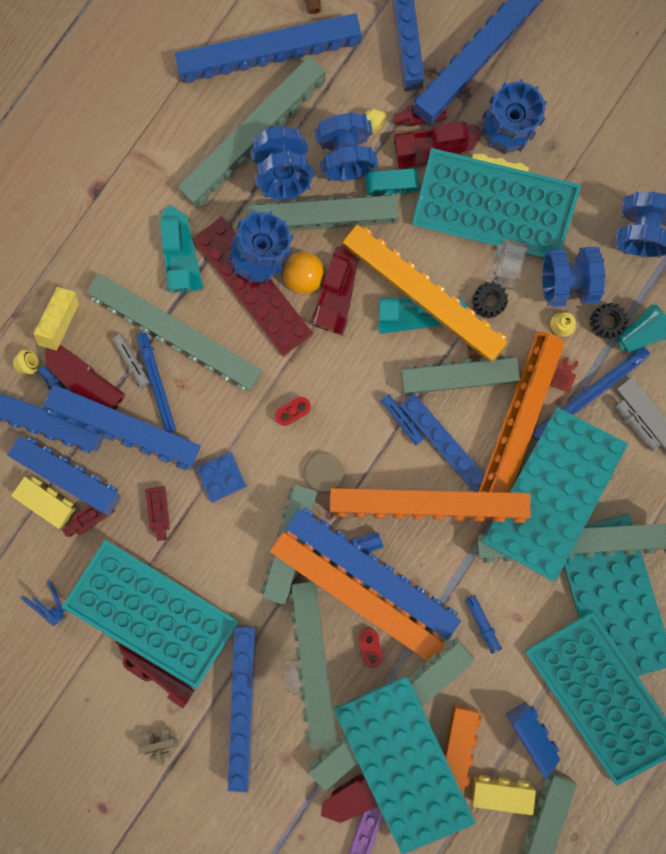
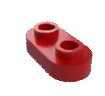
(292, 410)
(370, 648)

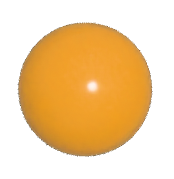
(303, 273)

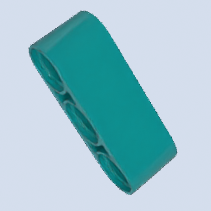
(392, 182)

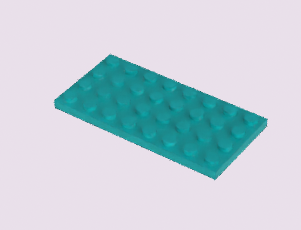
(494, 203)
(564, 487)
(622, 600)
(150, 613)
(603, 697)
(404, 765)

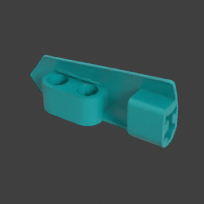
(179, 252)
(405, 315)

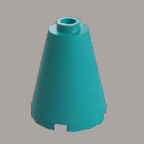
(644, 330)

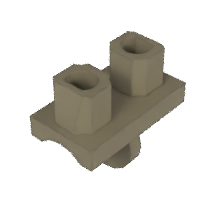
(149, 746)

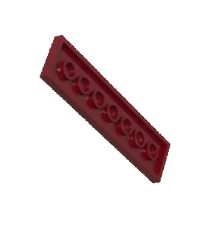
(261, 300)

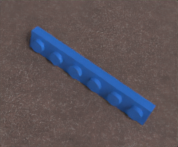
(443, 442)

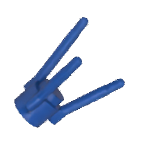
(52, 615)

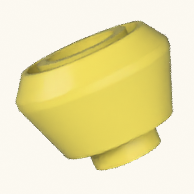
(377, 119)
(563, 324)
(26, 362)

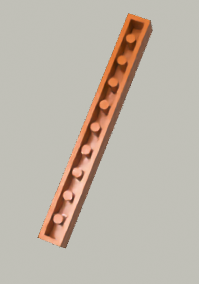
(522, 414)
(430, 503)
(356, 596)

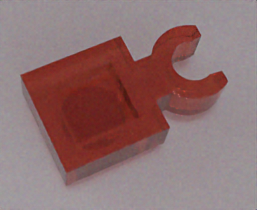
(563, 378)

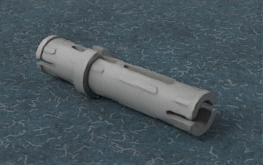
(140, 378)
(631, 418)

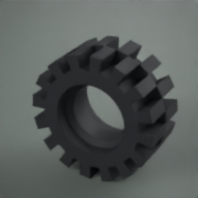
(495, 290)
(616, 312)

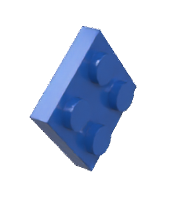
(221, 477)

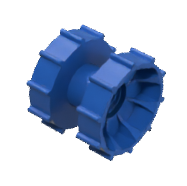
(514, 100)
(344, 135)
(281, 163)
(264, 231)
(646, 236)
(585, 276)

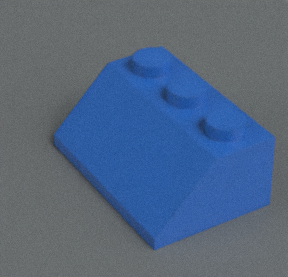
(534, 738)

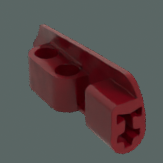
(415, 147)
(336, 295)
(82, 378)
(148, 671)
(349, 800)

